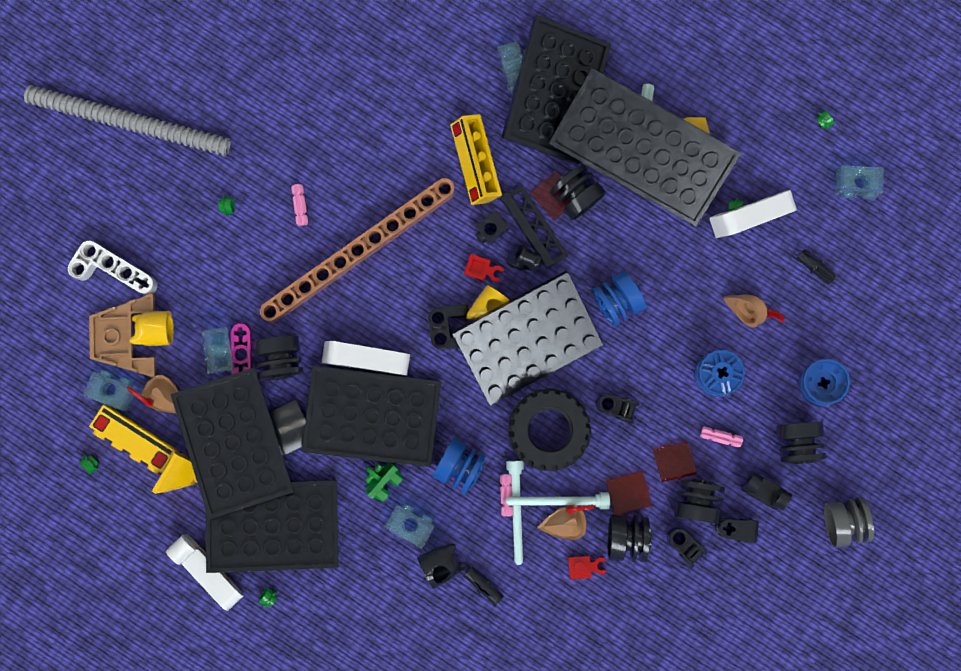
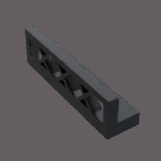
(526, 228)

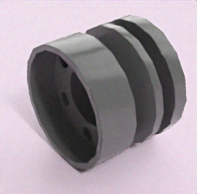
(849, 521)

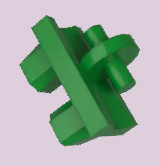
(379, 477)

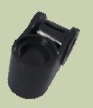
(523, 258)
(618, 408)
(741, 529)
(688, 548)

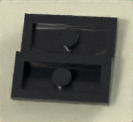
(289, 426)

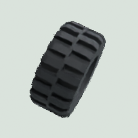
(549, 400)

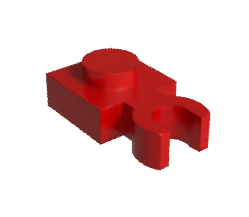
(479, 268)
(581, 567)

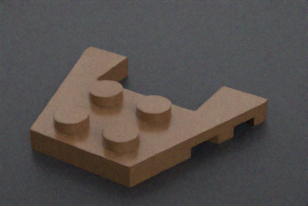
(111, 335)

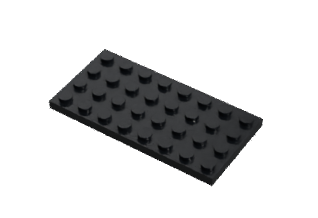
(644, 147)

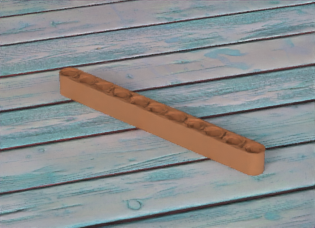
(347, 251)

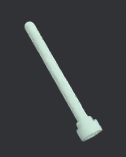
(515, 469)
(601, 500)

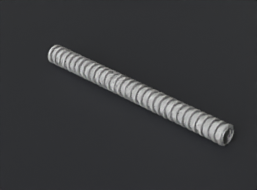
(126, 120)

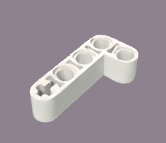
(753, 214)
(116, 270)
(365, 358)
(193, 558)

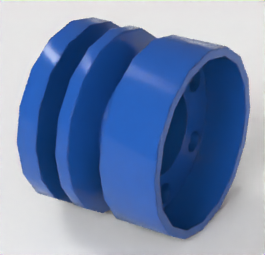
(619, 298)
(829, 371)
(707, 375)
(459, 466)

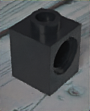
(495, 220)

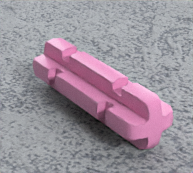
(299, 204)
(721, 437)
(506, 491)

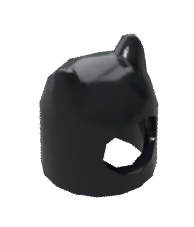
(440, 565)

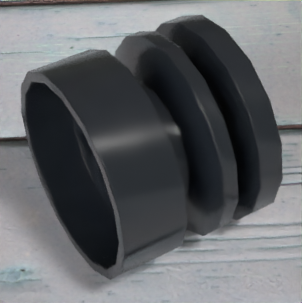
(577, 192)
(278, 357)
(801, 442)
(699, 501)
(628, 538)

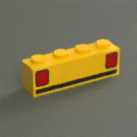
(475, 159)
(133, 438)

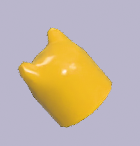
(486, 302)
(153, 328)

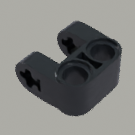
(436, 329)
(766, 491)

